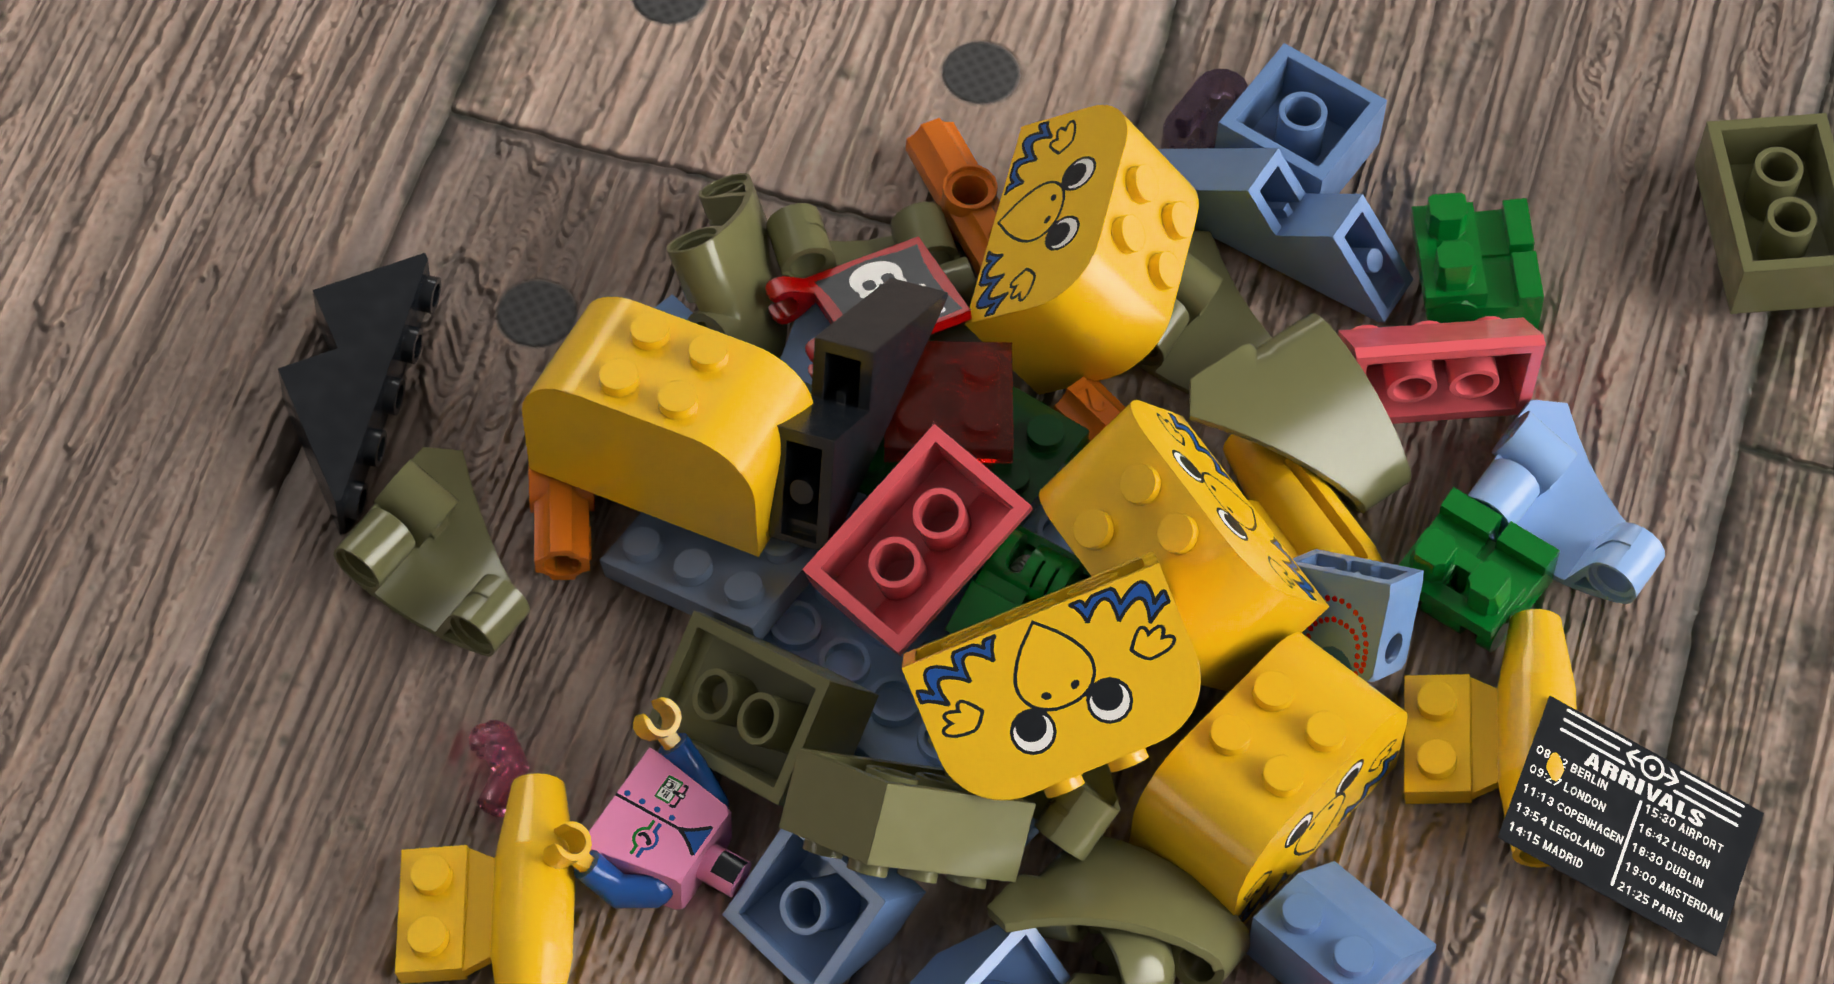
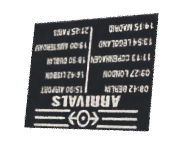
(1632, 826)

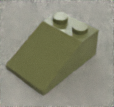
(759, 704)

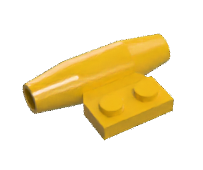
(1296, 503)
(1476, 737)
(481, 910)

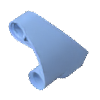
(1553, 492)

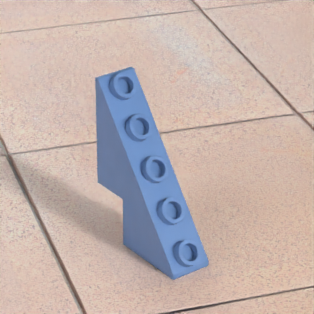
(1317, 239)

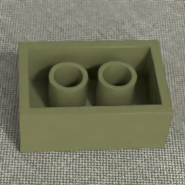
(1770, 209)
(903, 819)

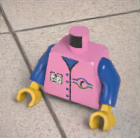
(659, 830)

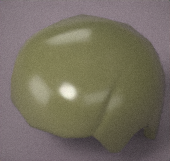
(1134, 957)

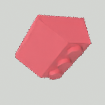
(1450, 367)
(916, 541)

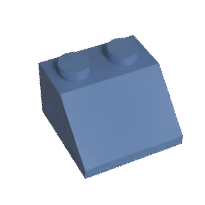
(817, 914)
(1334, 932)

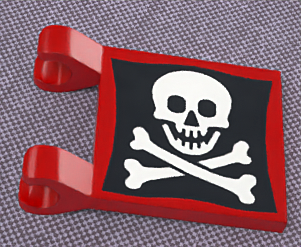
(849, 283)

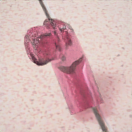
(505, 757)

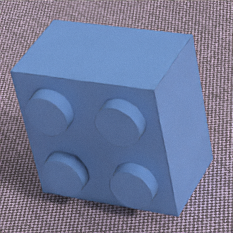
(1313, 117)

